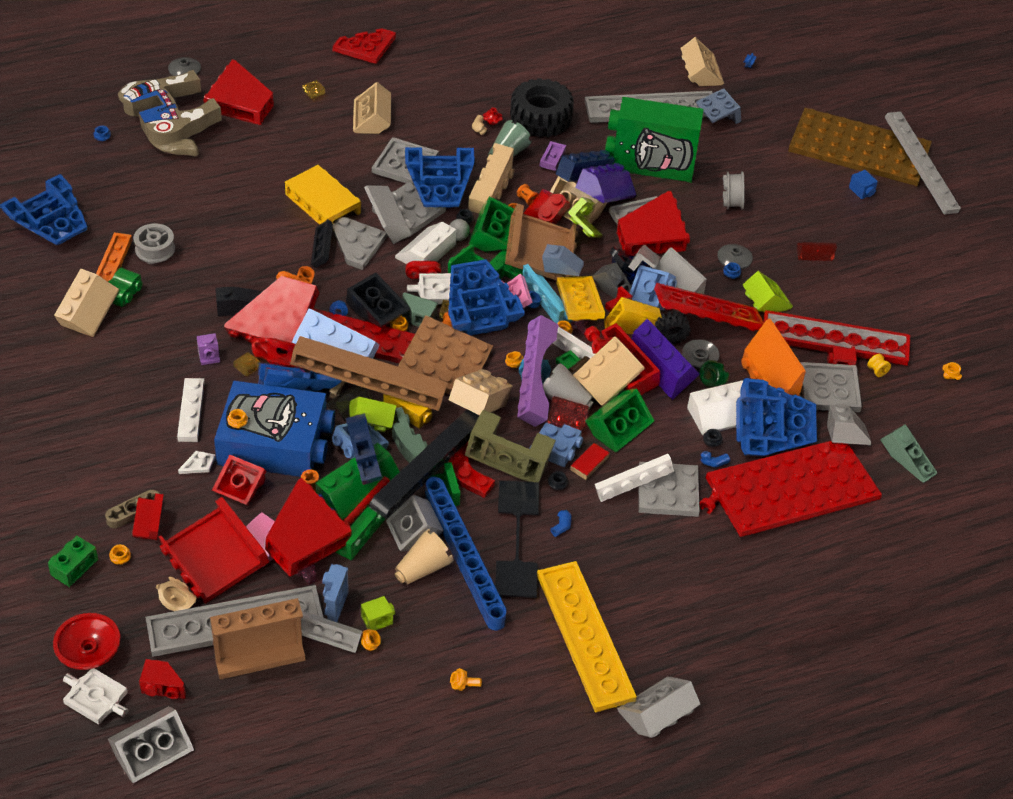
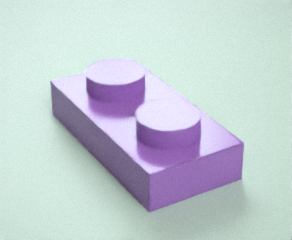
(552, 156)

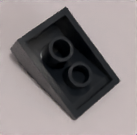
(376, 301)

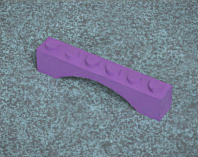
(533, 402)

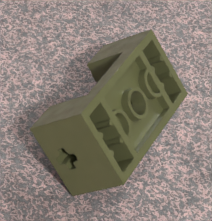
(490, 450)

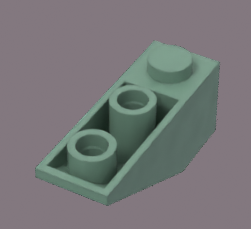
(908, 453)

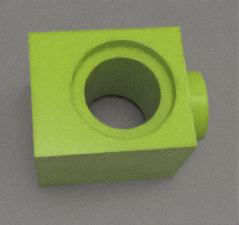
(377, 613)

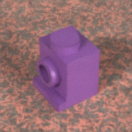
(208, 349)

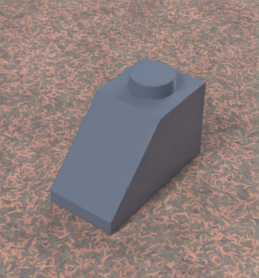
(561, 261)

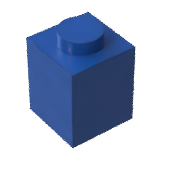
(863, 184)

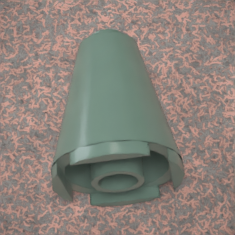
(513, 136)

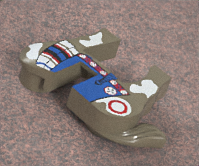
(160, 116)

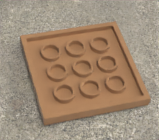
(444, 352)

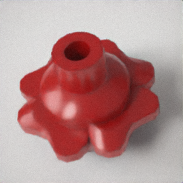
(492, 116)

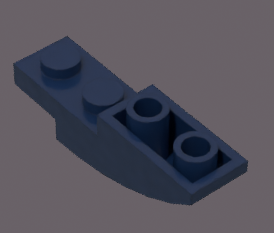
(363, 449)

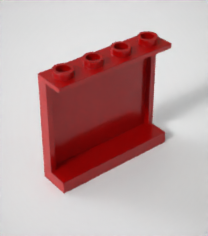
(214, 552)

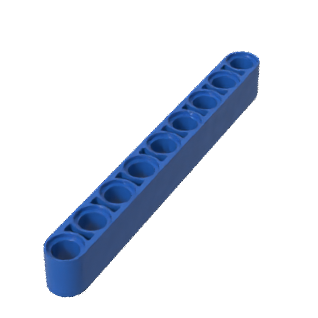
(466, 555)

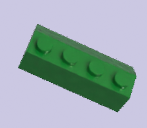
(344, 486)

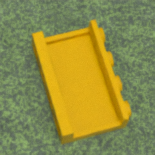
(321, 195)

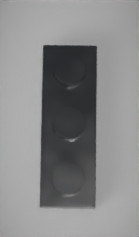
(321, 243)

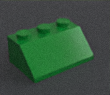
(492, 226)
(620, 419)

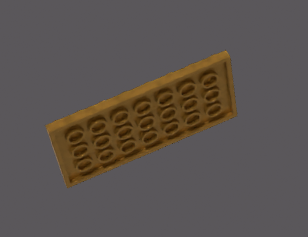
(854, 146)

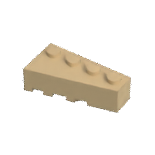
(493, 177)

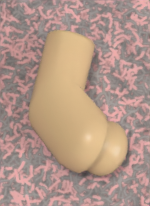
(478, 125)

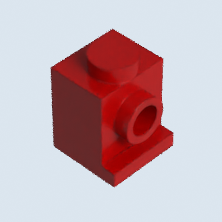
(842, 356)

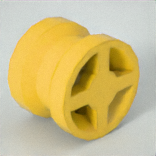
(879, 365)

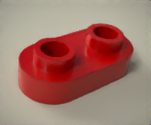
(415, 268)

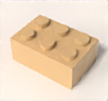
(480, 392)

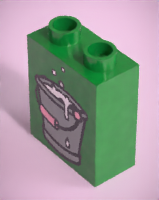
(655, 138)

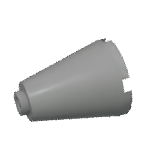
(566, 386)

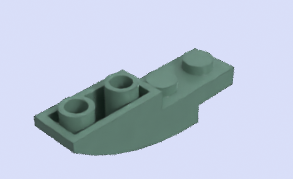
(405, 438)

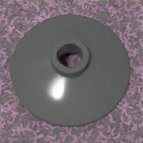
(183, 65)
(736, 254)
(699, 352)

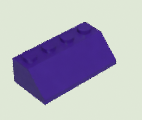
(606, 183)
(674, 369)

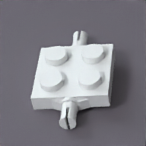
(432, 287)
(95, 695)

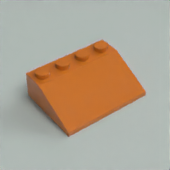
(772, 360)

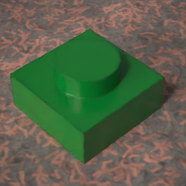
(567, 359)

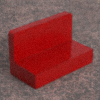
(148, 517)

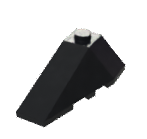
(233, 299)

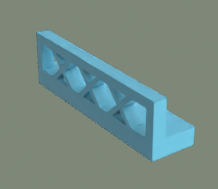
(549, 299)

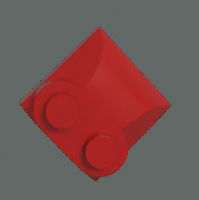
(548, 207)
(239, 480)

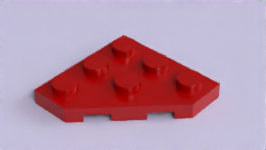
(366, 46)

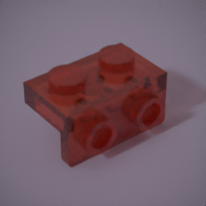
(567, 413)

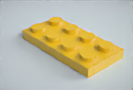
(580, 298)

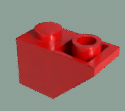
(161, 680)

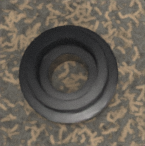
(466, 215)
(712, 438)
(558, 480)

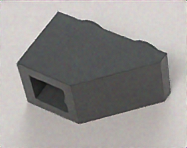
(610, 278)

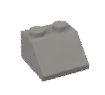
(846, 426)
(412, 521)

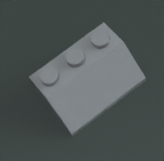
(389, 212)
(686, 275)
(660, 706)
(151, 744)

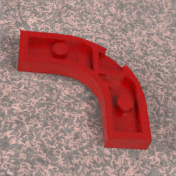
(468, 477)

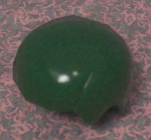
(713, 374)

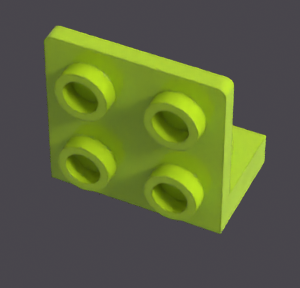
(578, 211)

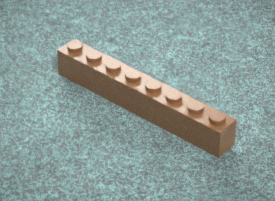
(368, 373)

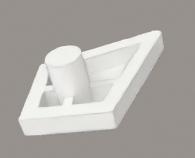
(198, 463)

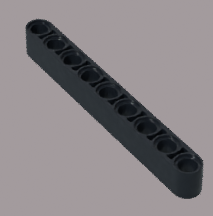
(424, 465)

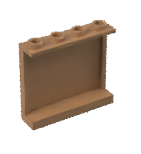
(529, 240)
(257, 638)

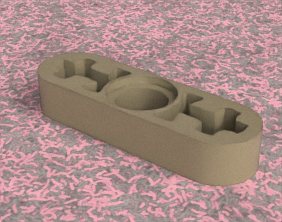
(123, 507)

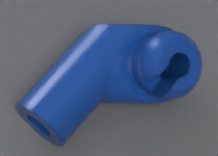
(714, 462)
(564, 523)

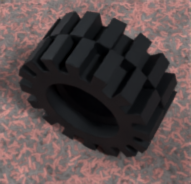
(675, 320)

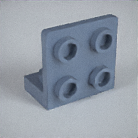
(720, 106)

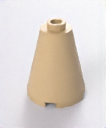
(423, 558)

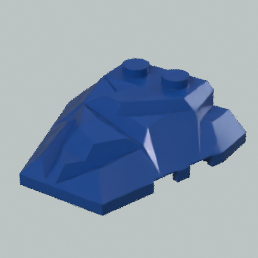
(440, 178)
(50, 213)
(480, 299)
(294, 378)
(772, 419)

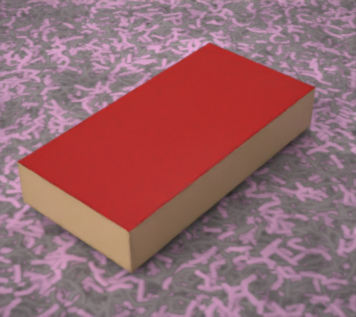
(590, 461)

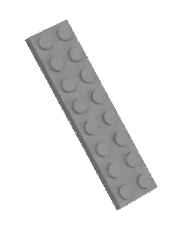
(600, 106)
(192, 627)

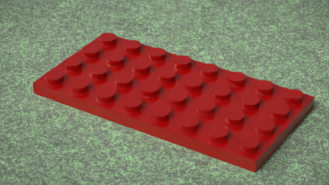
(792, 487)

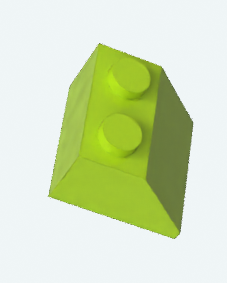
(766, 294)
(378, 414)

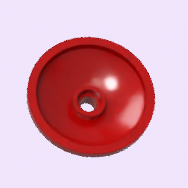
(86, 632)

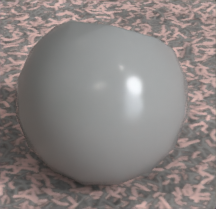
(462, 229)

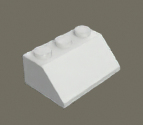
(430, 244)
(715, 407)

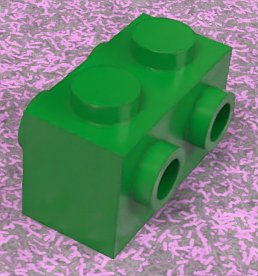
(72, 561)

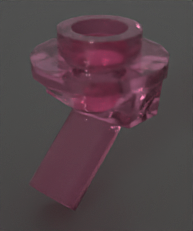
(580, 325)

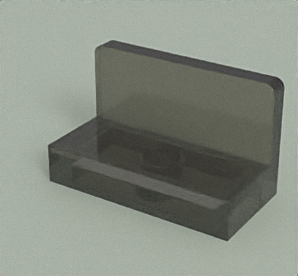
(343, 400)

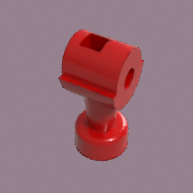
(593, 335)
(710, 502)

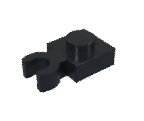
(622, 260)

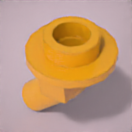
(460, 680)

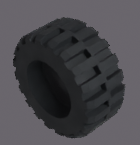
(542, 107)

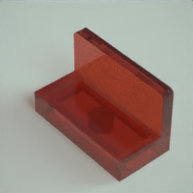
(816, 251)

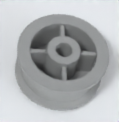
(734, 190)
(154, 243)

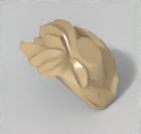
(175, 595)

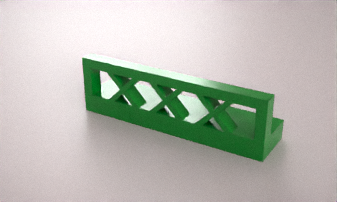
(362, 530)

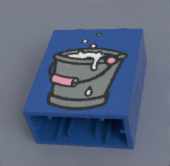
(281, 428)

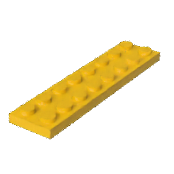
(586, 637)

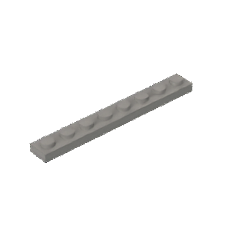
(922, 163)

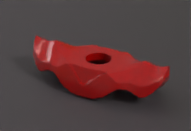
(268, 349)

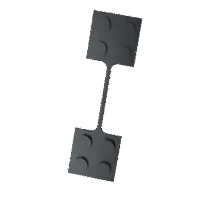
(517, 577)

